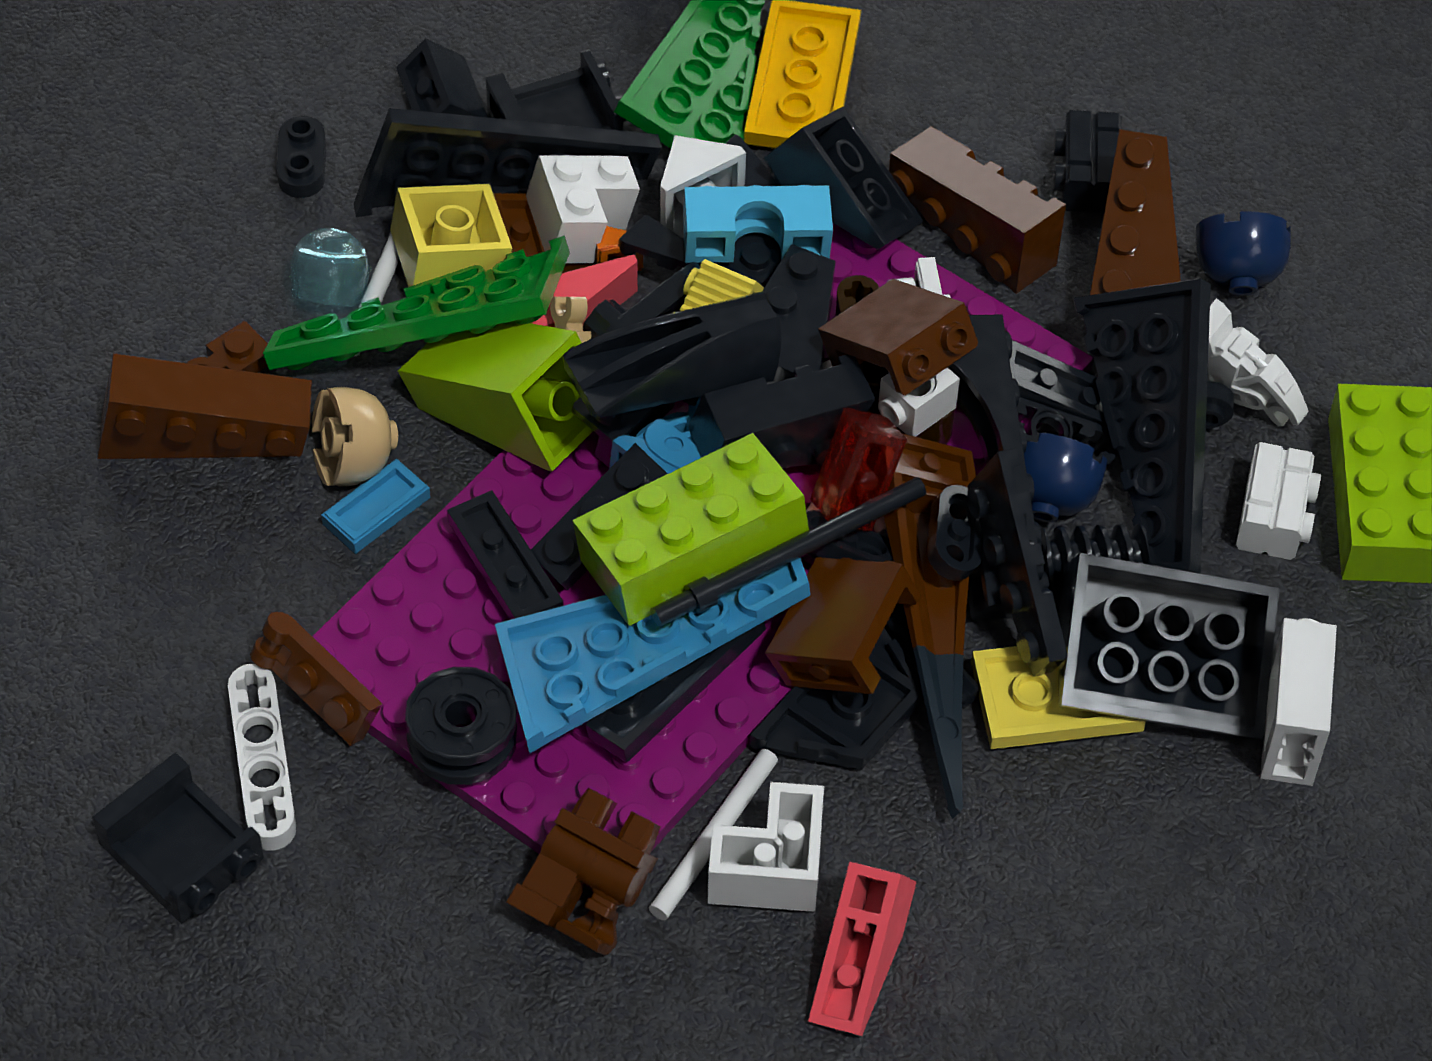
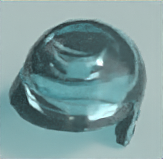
(330, 268)

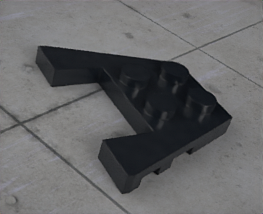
(754, 253)

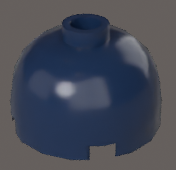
(1243, 251)
(1062, 475)

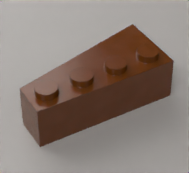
(980, 208)
(1139, 218)
(200, 412)

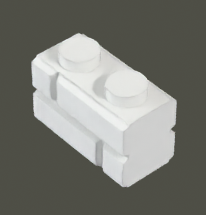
(1276, 501)

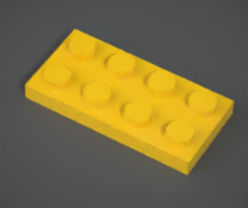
(800, 69)

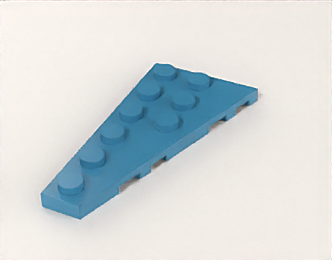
(588, 659)

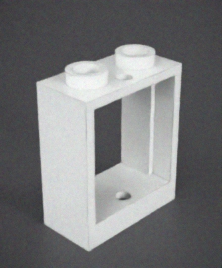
(1299, 701)

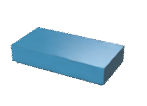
(375, 506)

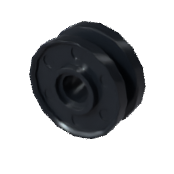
(466, 752)

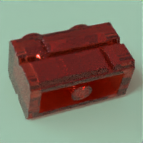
(857, 463)

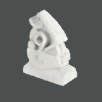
(1253, 376)

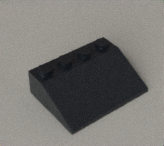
(1166, 645)

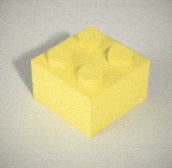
(447, 230)

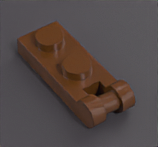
(315, 677)

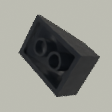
(860, 186)

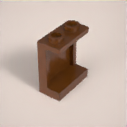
(903, 331)
(834, 630)

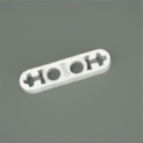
(262, 755)

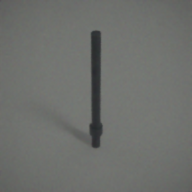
(705, 593)

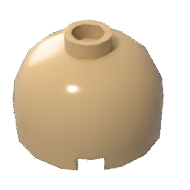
(353, 436)

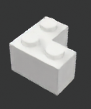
(580, 199)
(772, 864)

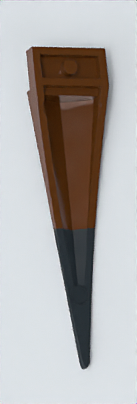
(940, 614)

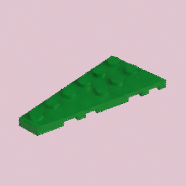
(698, 74)
(456, 302)

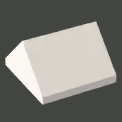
(697, 165)

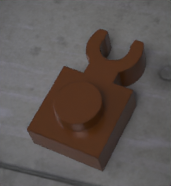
(236, 350)

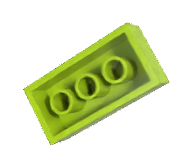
(1383, 481)
(689, 526)

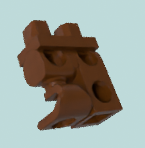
(585, 854)

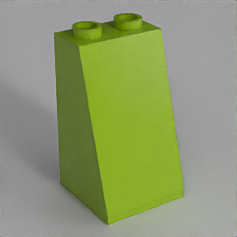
(503, 389)

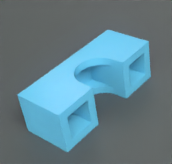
(723, 214)

